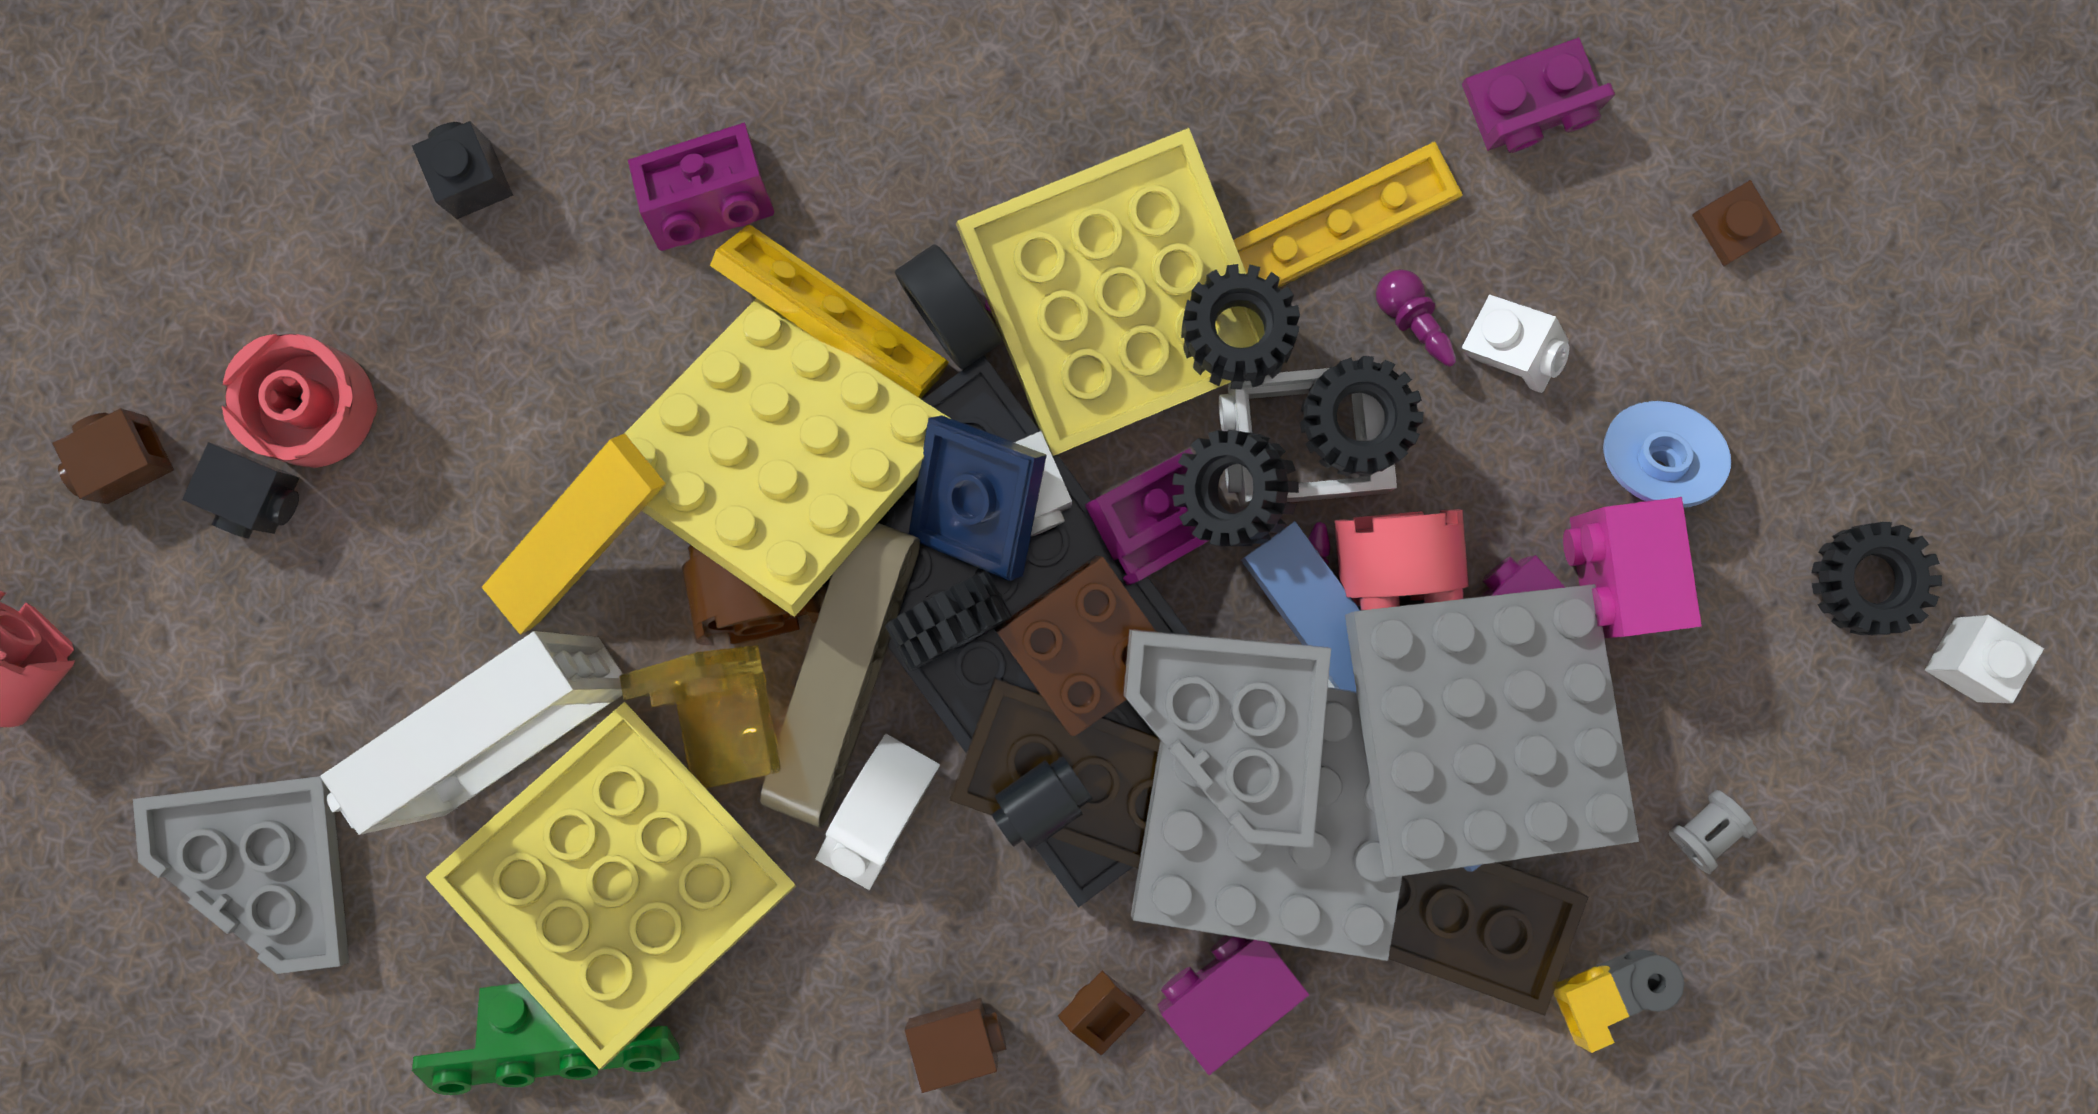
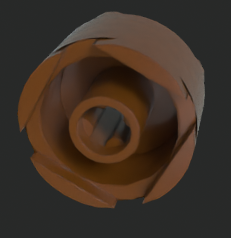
(728, 605)

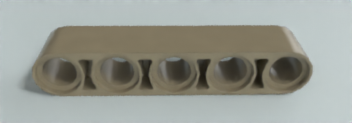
(840, 675)

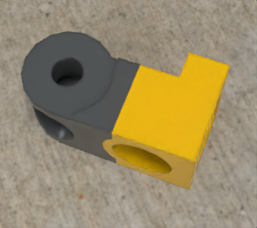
(1615, 992)

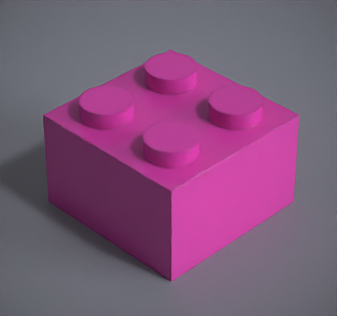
(1638, 564)

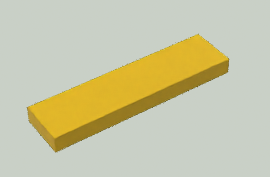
(1350, 216)
(826, 310)
(573, 533)

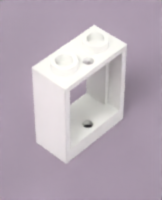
(1368, 421)

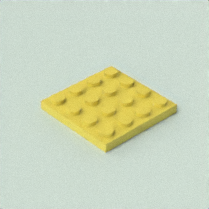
(1098, 283)
(779, 454)
(611, 884)

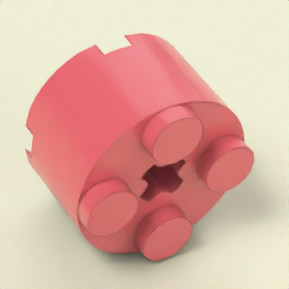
(271, 420)
(1402, 557)
(30, 661)

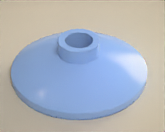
(1677, 436)

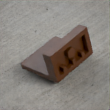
(1077, 643)

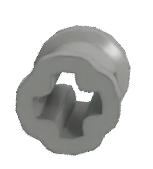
(1733, 825)

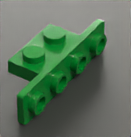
(523, 1042)

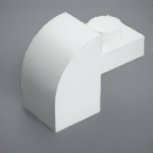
(876, 811)

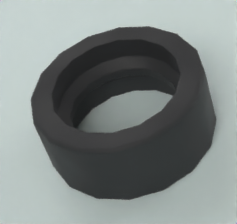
(948, 306)

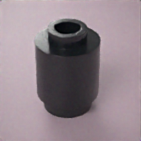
(1040, 803)

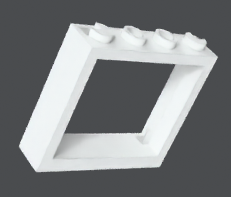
(474, 732)

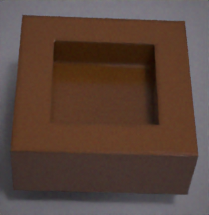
(1737, 223)
(1101, 1013)

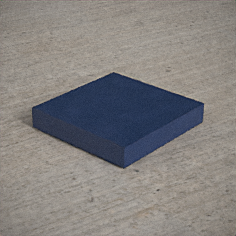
(977, 496)

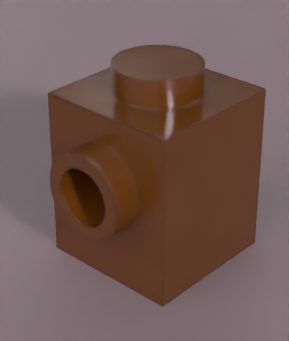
(111, 456)
(954, 1044)

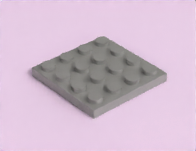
(1490, 729)
(1323, 897)

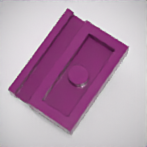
(1143, 523)

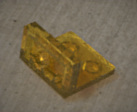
(719, 711)

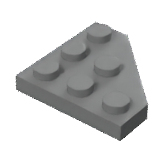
(1240, 724)
(254, 865)

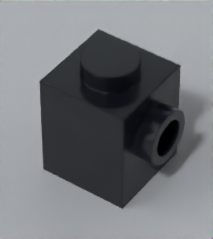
(461, 169)
(242, 491)

